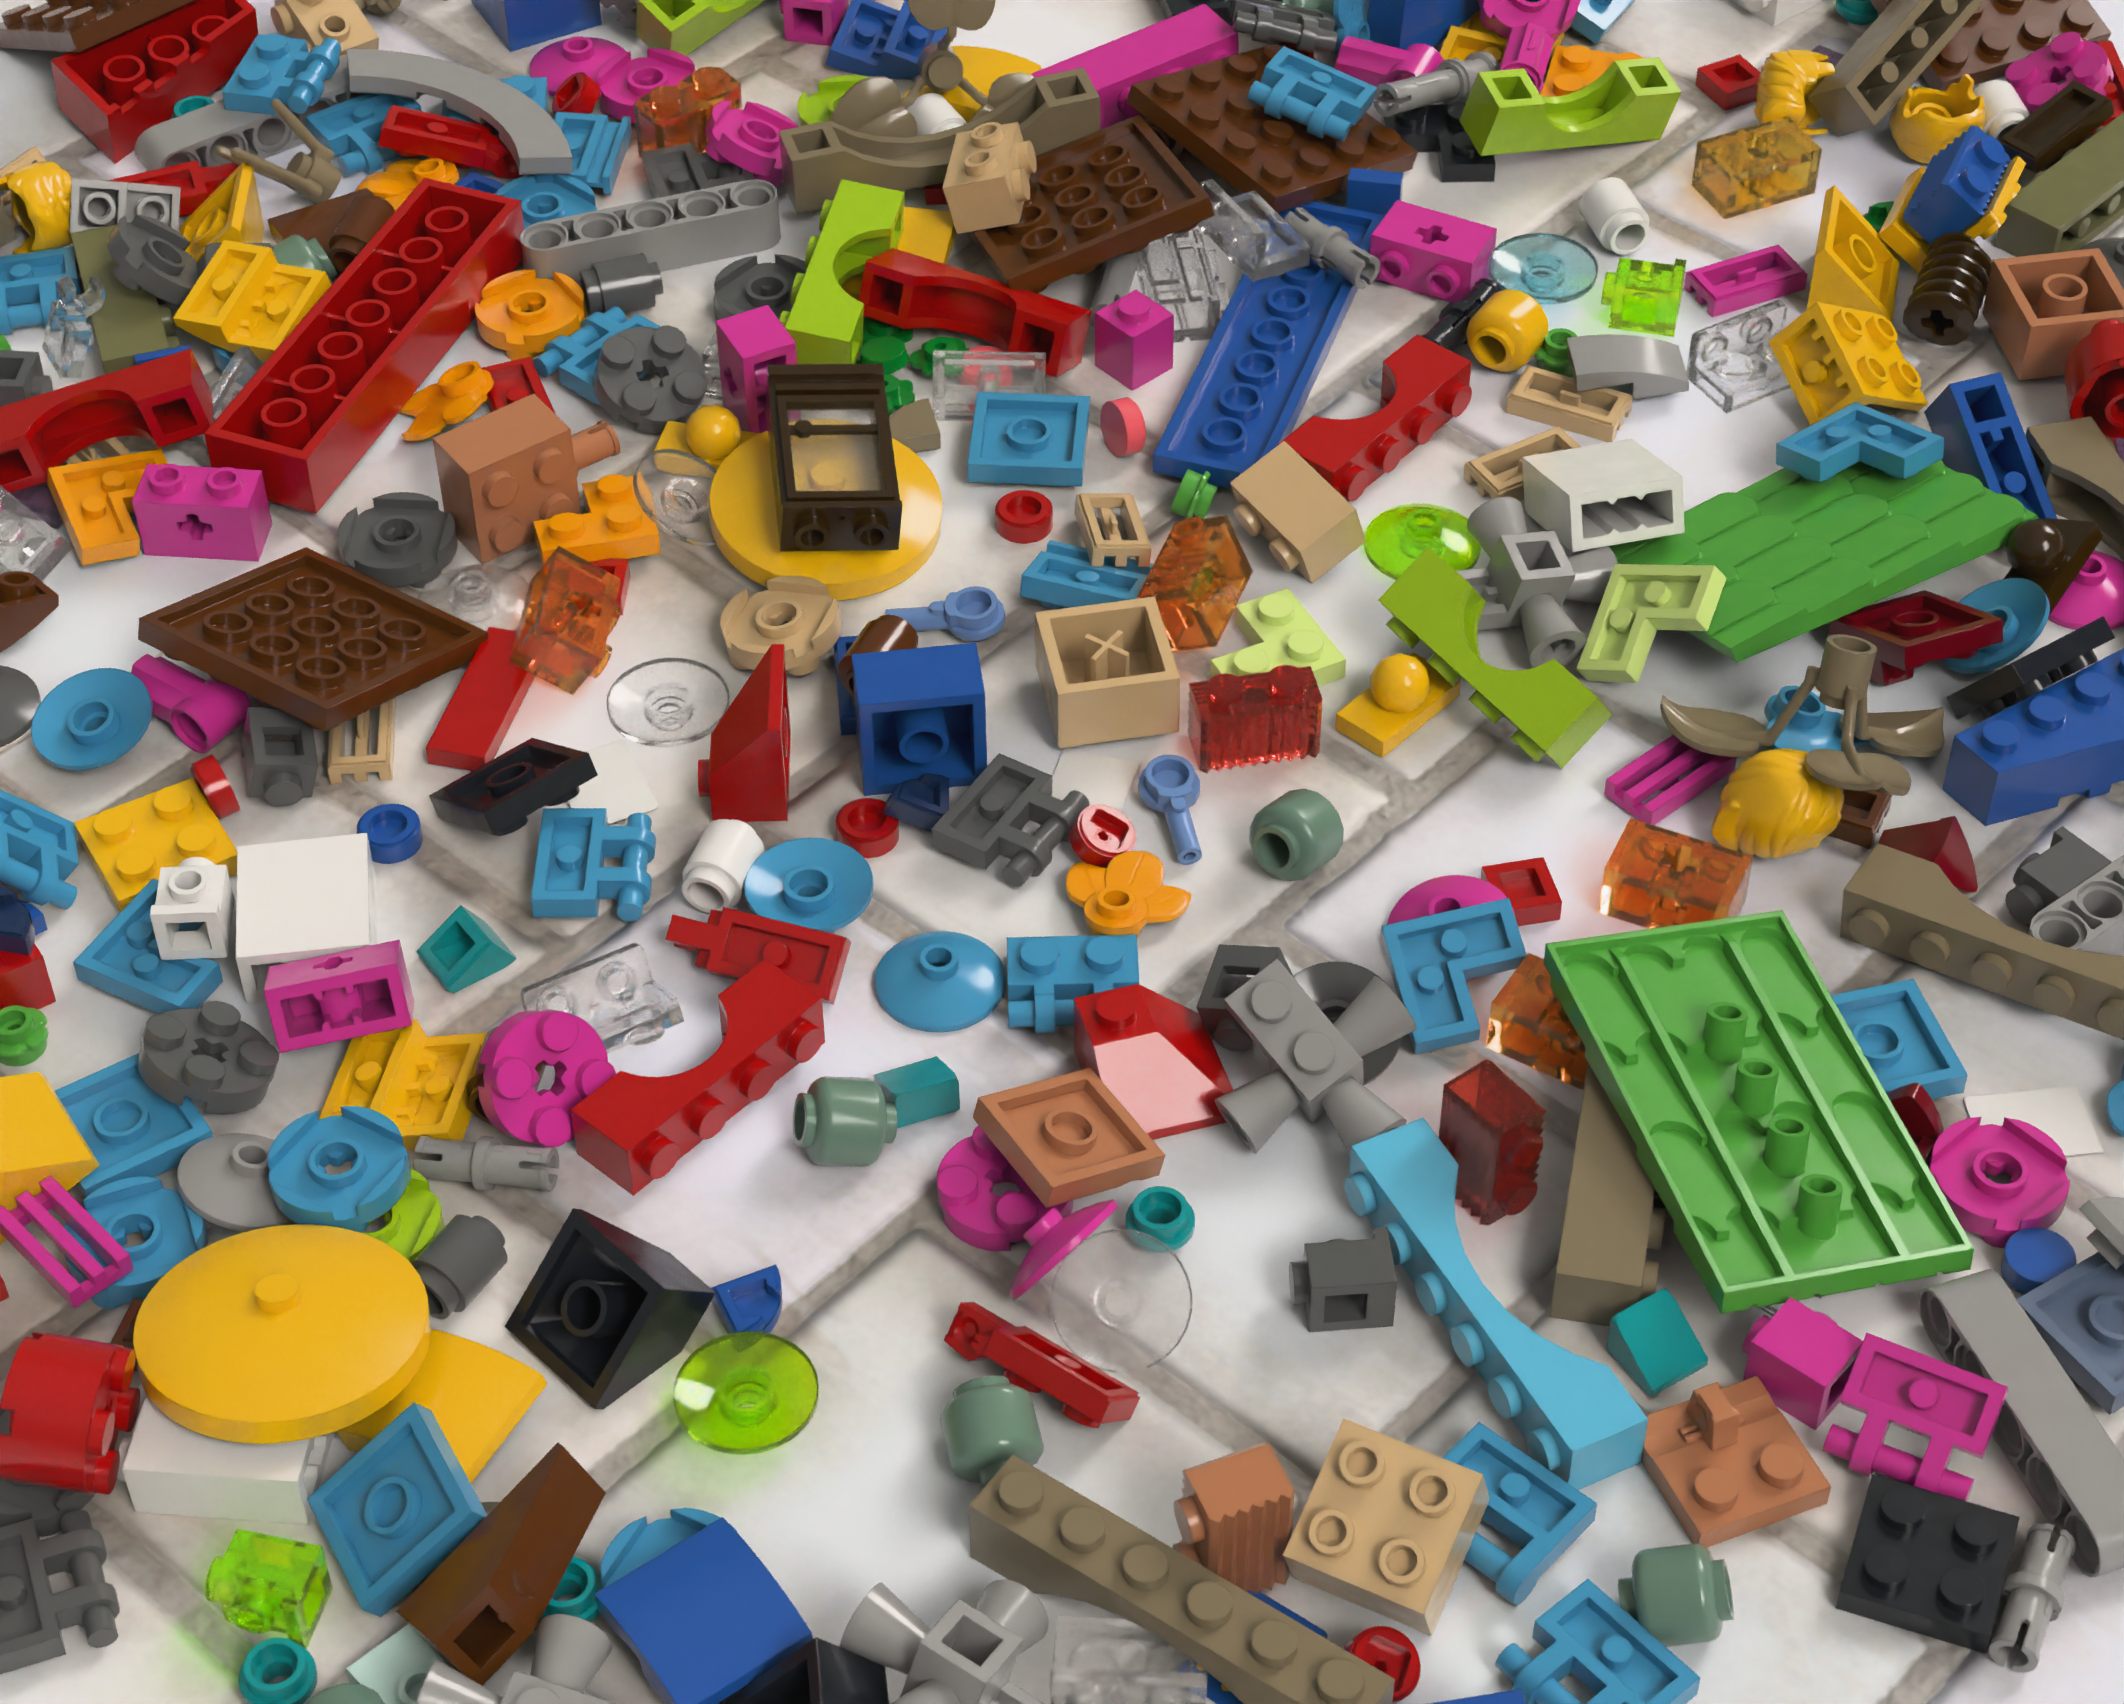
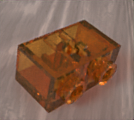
(1198, 581)
(567, 621)
(1672, 878)
(1533, 1026)

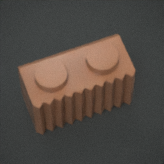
(1238, 1517)

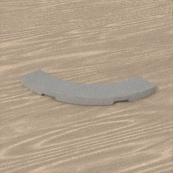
(522, 124)

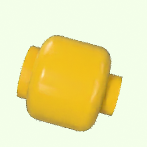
(1507, 330)

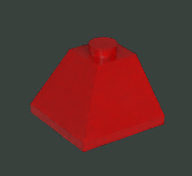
(752, 748)
(1151, 1058)

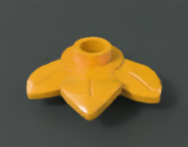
(405, 175)
(447, 402)
(1125, 894)

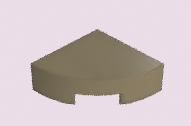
(916, 426)

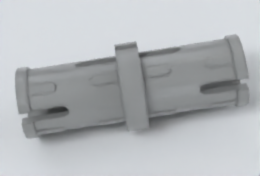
(1333, 250)
(487, 1163)
(2032, 1597)

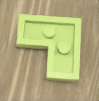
(1640, 603)
(1279, 636)

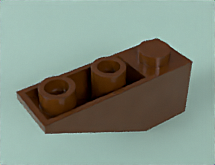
(506, 1569)

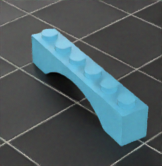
(1564, 1405)

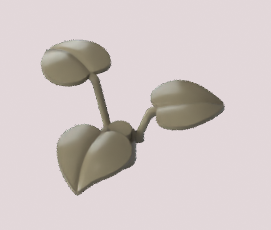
(876, 102)
(1843, 686)

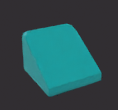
(464, 951)
(920, 1090)
(1655, 1343)

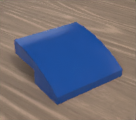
(880, 41)
(703, 1617)

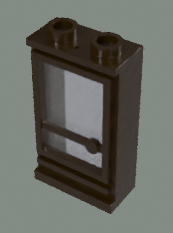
(832, 458)

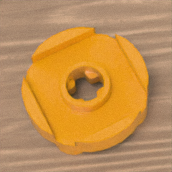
(553, 305)

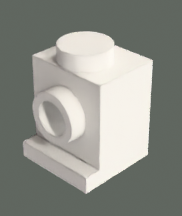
(188, 894)

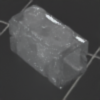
(1183, 280)

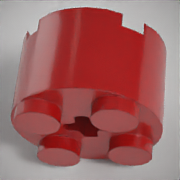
(2097, 378)
(67, 1412)

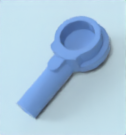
(968, 614)
(1172, 788)

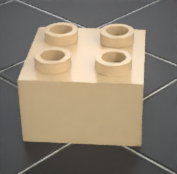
(1107, 672)
(1387, 1526)

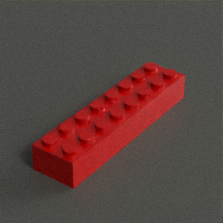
(368, 343)

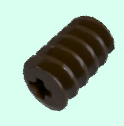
(1948, 290)

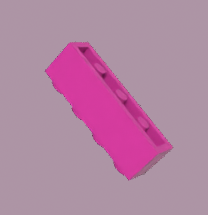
(1154, 51)

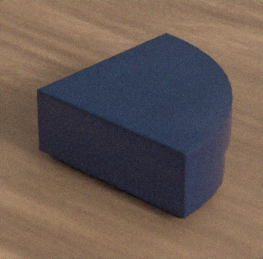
(920, 801)
(16, 925)

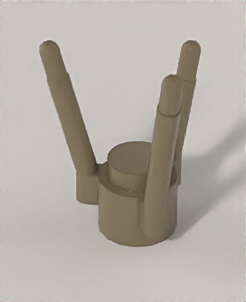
(305, 174)

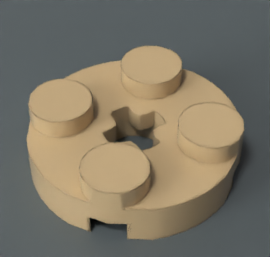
(757, 622)

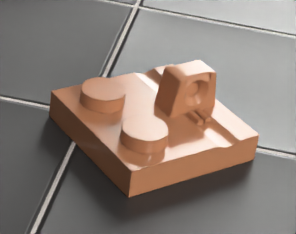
(1068, 1137)
(1730, 1462)

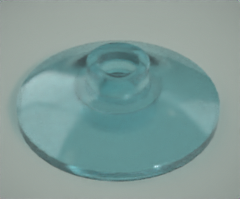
(1544, 267)

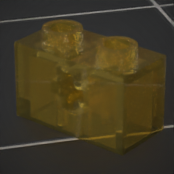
(1756, 167)

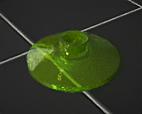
(1407, 530)
(743, 1371)

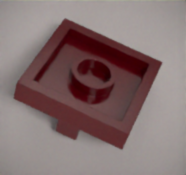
(1918, 630)

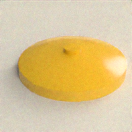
(747, 528)
(282, 1333)

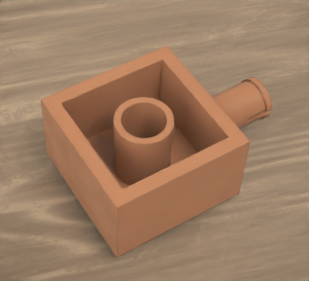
(2048, 305)
(514, 471)

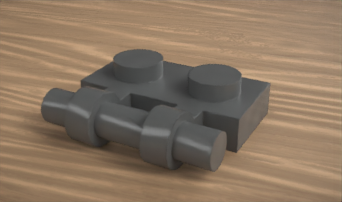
(1284, 23)
(682, 170)
(995, 809)
(30, 1612)

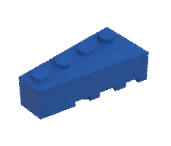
(2043, 747)

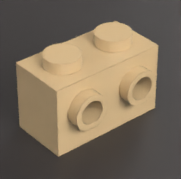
(322, 20)
(988, 177)
(1297, 513)

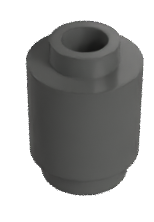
(622, 283)
(460, 1263)

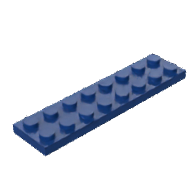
(1261, 362)

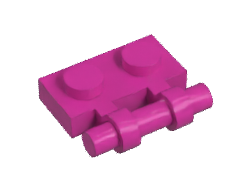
(1924, 1398)

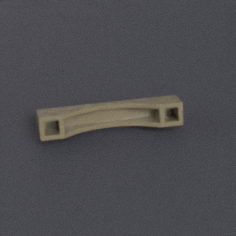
(818, 155)
(2082, 475)
(1921, 917)
(1076, 1549)

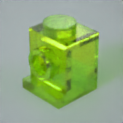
(1644, 296)
(271, 1585)

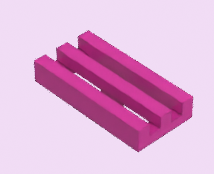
(1745, 280)
(1661, 771)
(36, 1210)

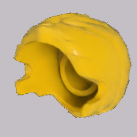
(1785, 85)
(1932, 118)
(40, 205)
(1776, 806)

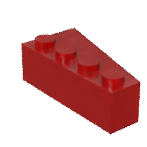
(142, 73)

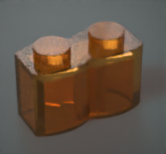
(682, 111)

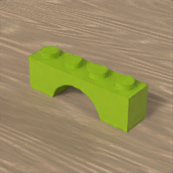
(686, 23)
(1621, 106)
(853, 229)
(1544, 702)

